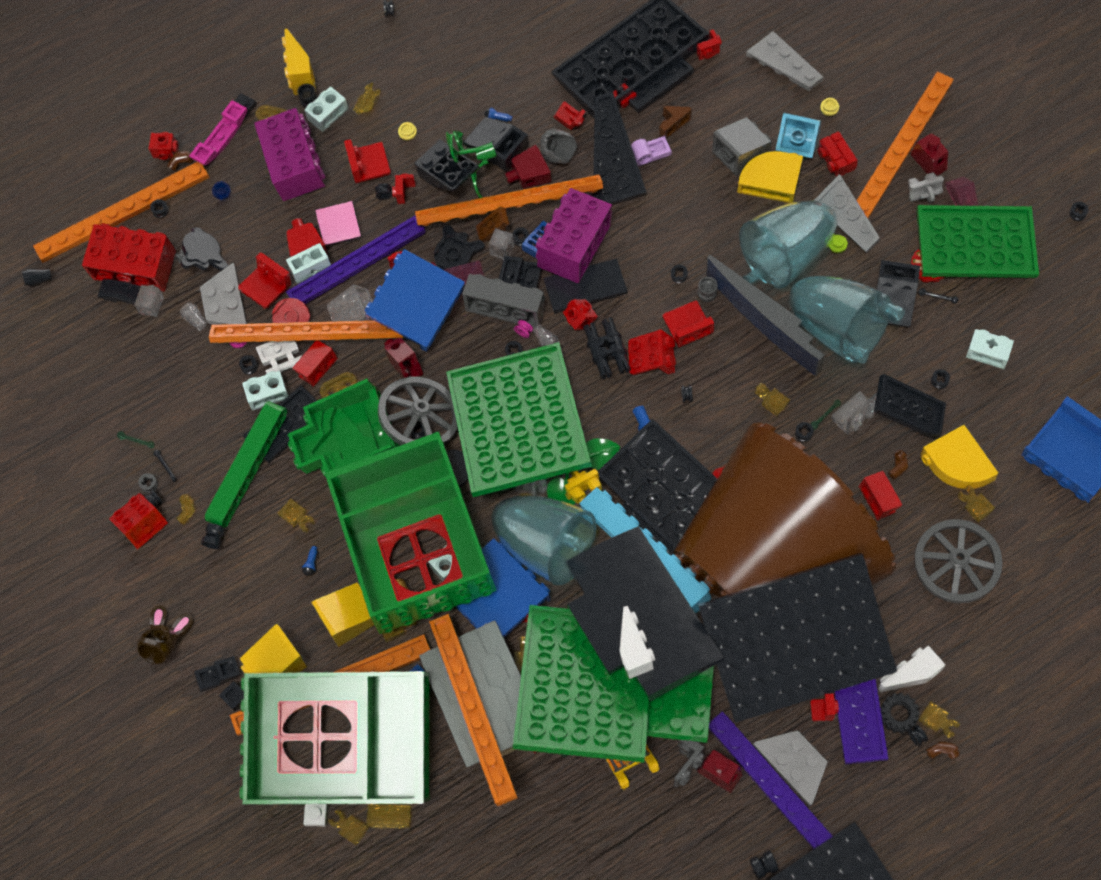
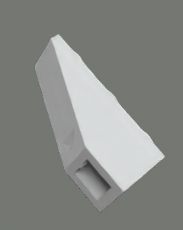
(633, 652)
(917, 671)

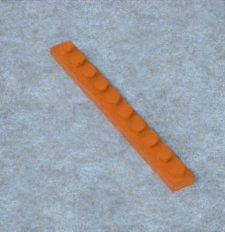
(904, 143)
(516, 199)
(121, 211)
(300, 331)
(382, 662)
(473, 711)

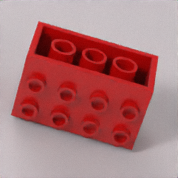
(129, 256)

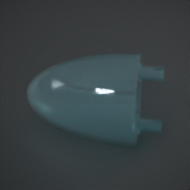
(786, 241)
(843, 314)
(543, 533)

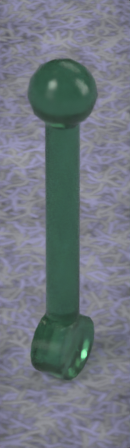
(836, 403)
(121, 435)

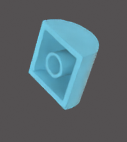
(798, 135)

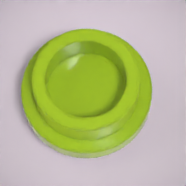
(838, 244)

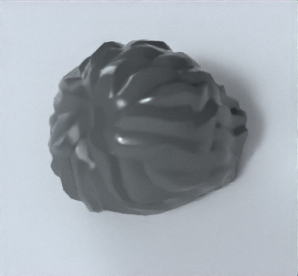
(557, 146)

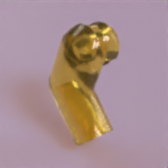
(187, 507)

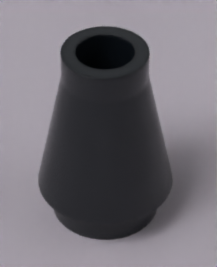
(35, 276)

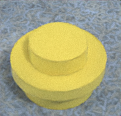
(829, 107)
(407, 131)

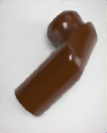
(179, 157)
(901, 464)
(943, 747)

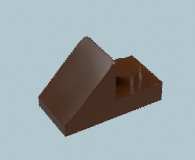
(675, 118)
(497, 219)

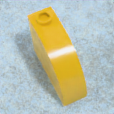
(771, 176)
(959, 460)

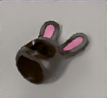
(159, 640)

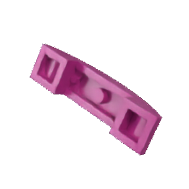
(221, 135)

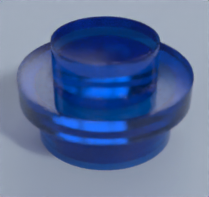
(221, 190)

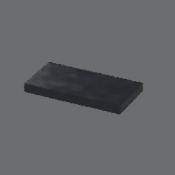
(598, 283)
(910, 407)
(294, 420)

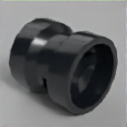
(306, 94)
(213, 536)
(764, 865)

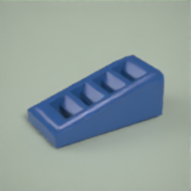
(527, 244)

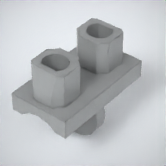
(925, 189)

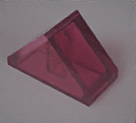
(962, 192)
(463, 271)

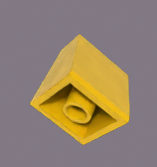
(344, 613)
(272, 655)

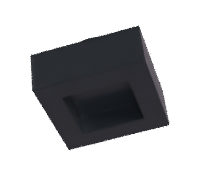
(247, 102)
(232, 695)

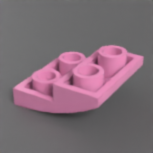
(338, 223)

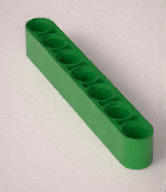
(246, 464)

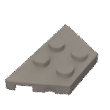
(222, 298)
(795, 762)

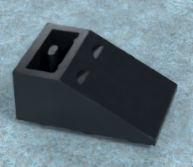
(506, 139)
(441, 170)
(900, 284)

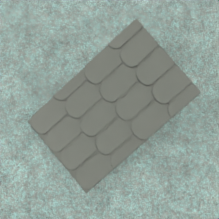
(496, 683)

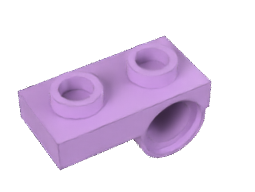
(650, 151)

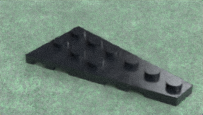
(614, 155)

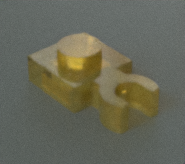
(978, 505)
(294, 514)
(935, 718)
(351, 829)

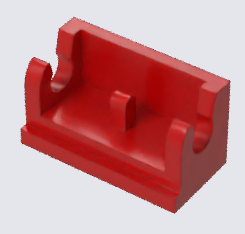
(315, 363)
(880, 495)

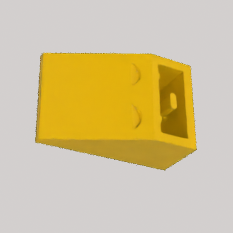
(298, 64)

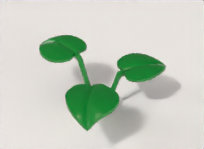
(482, 152)
(600, 453)

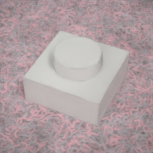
(315, 814)

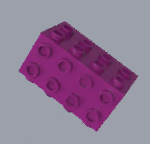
(290, 154)
(573, 235)

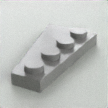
(784, 60)
(849, 214)

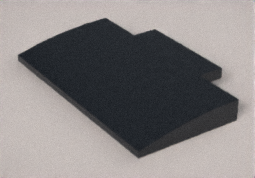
(640, 51)
(658, 483)
(632, 575)

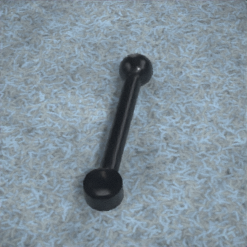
(922, 292)
(157, 453)

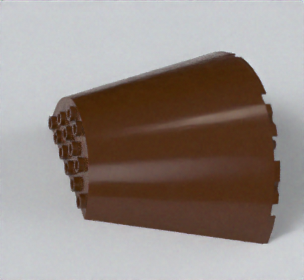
(776, 517)

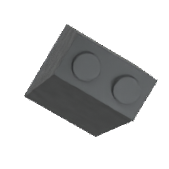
(739, 144)

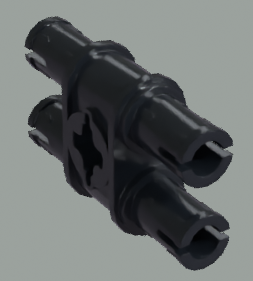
(598, 348)

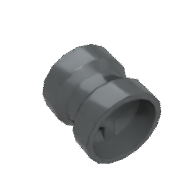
(707, 289)

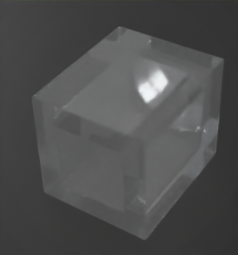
(501, 243)
(149, 300)

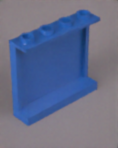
(415, 299)
(1070, 449)
(514, 592)

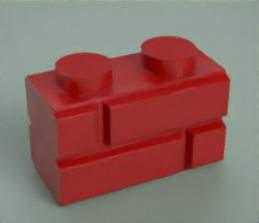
(837, 154)

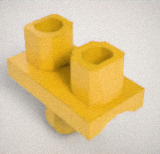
(581, 482)

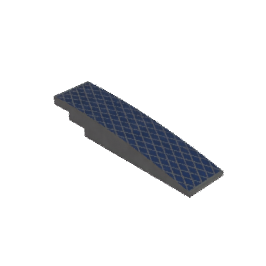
(767, 316)

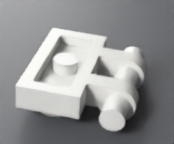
(275, 351)

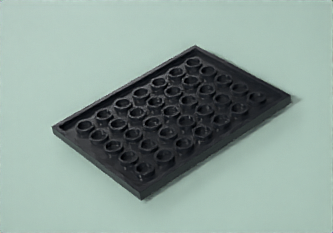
(798, 637)

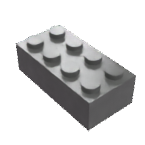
(503, 300)

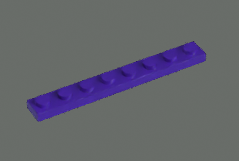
(357, 261)
(768, 781)

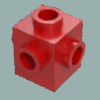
(163, 145)
(579, 313)

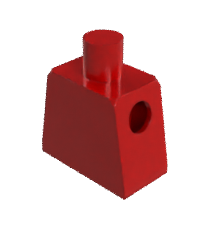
(302, 237)

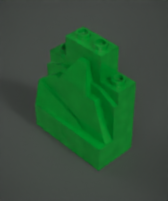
(340, 430)

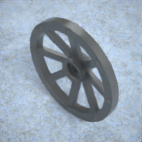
(418, 410)
(956, 564)

